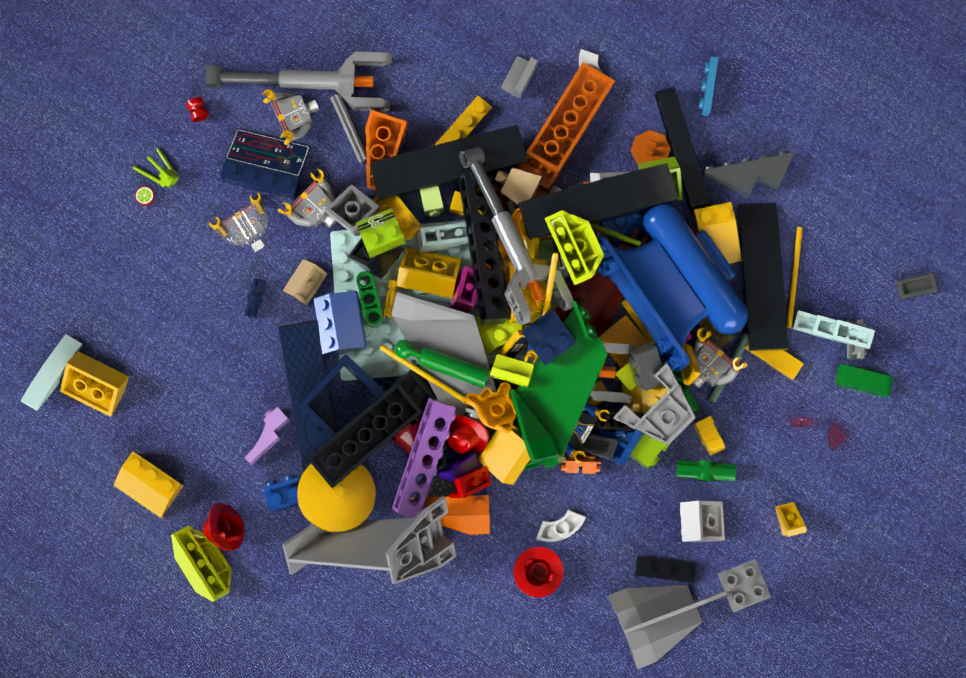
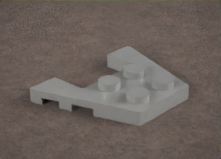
(667, 416)

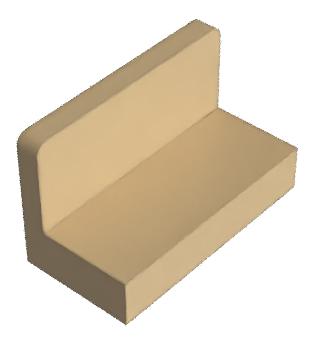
(305, 281)

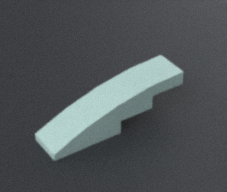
(833, 329)
(50, 373)

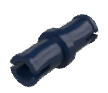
(254, 298)

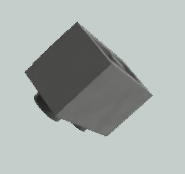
(646, 364)

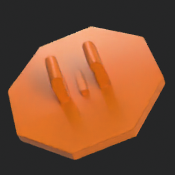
(650, 147)

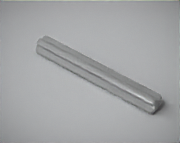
(349, 128)

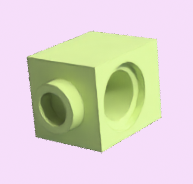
(431, 201)

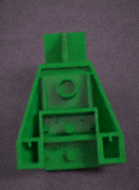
(559, 392)

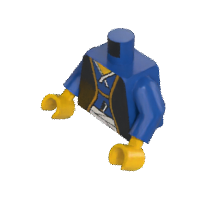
(583, 428)

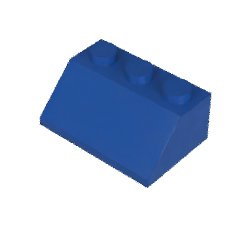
(340, 323)

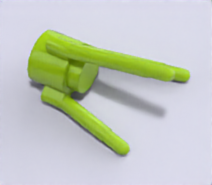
(168, 177)

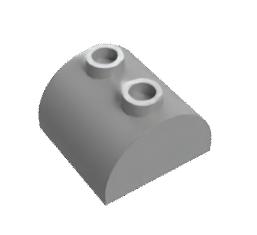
(351, 208)

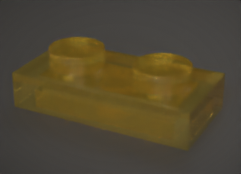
(716, 338)

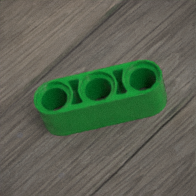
(369, 290)
(864, 380)

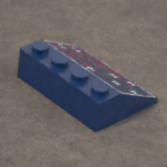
(265, 164)

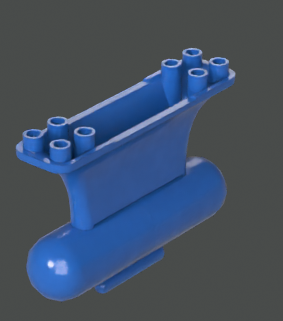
(675, 282)

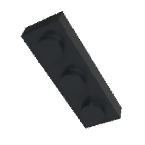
(665, 569)

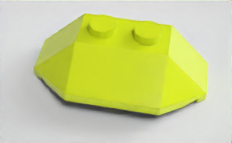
(576, 245)
(496, 335)
(202, 563)

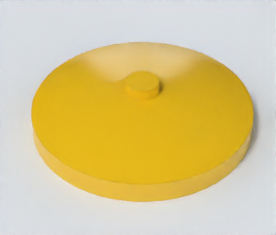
(338, 507)

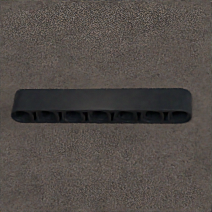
(682, 148)

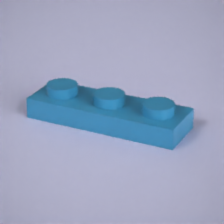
(708, 86)

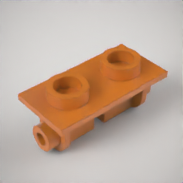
(588, 464)

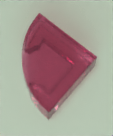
(801, 422)
(836, 437)

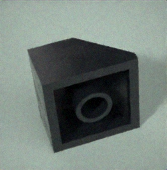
(376, 265)

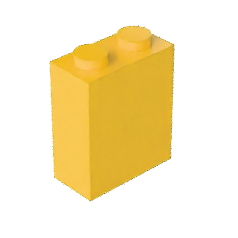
(506, 455)

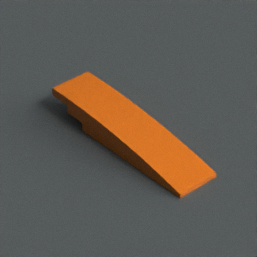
(566, 125)

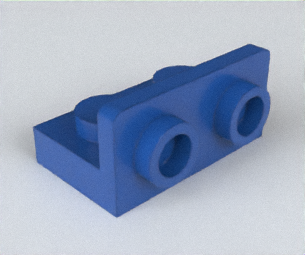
(281, 494)

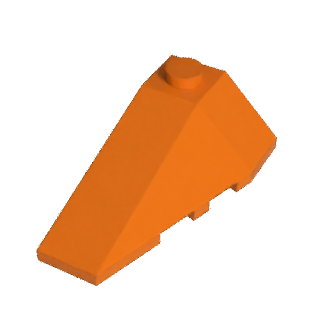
(383, 139)
(465, 514)

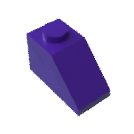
(459, 467)

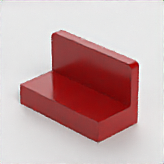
(471, 483)

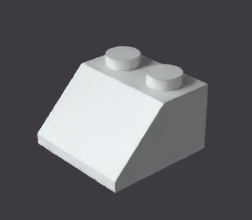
(702, 521)

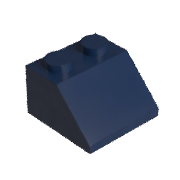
(549, 336)

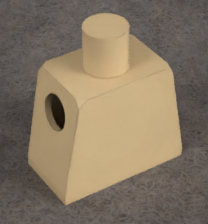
(519, 184)

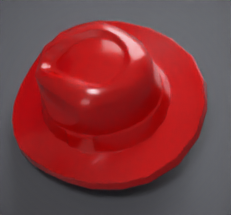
(467, 435)
(224, 527)
(538, 572)

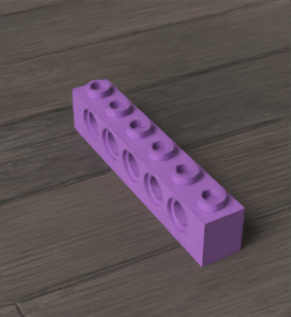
(427, 429)

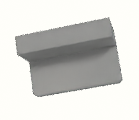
(519, 76)

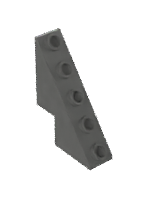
(743, 175)

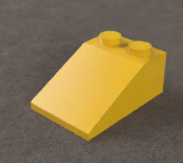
(721, 226)

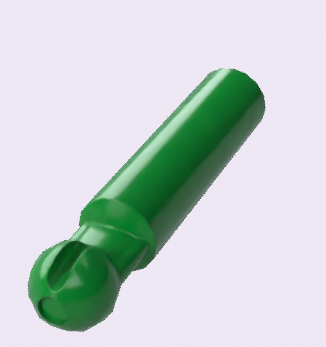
(444, 363)

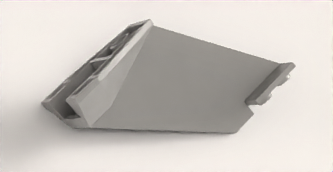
(447, 332)
(395, 545)
(663, 615)

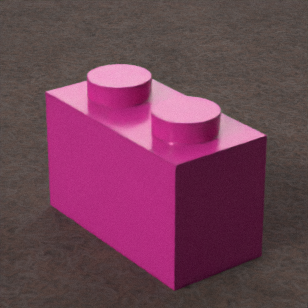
(465, 291)

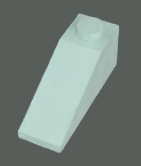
(441, 237)

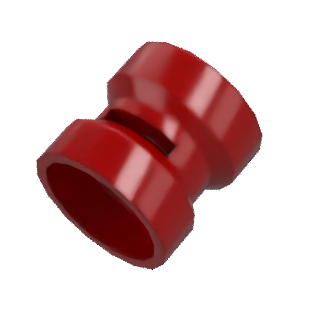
(197, 109)

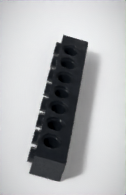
(479, 256)

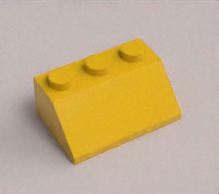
(429, 272)
(93, 383)
(147, 484)

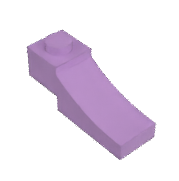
(274, 421)

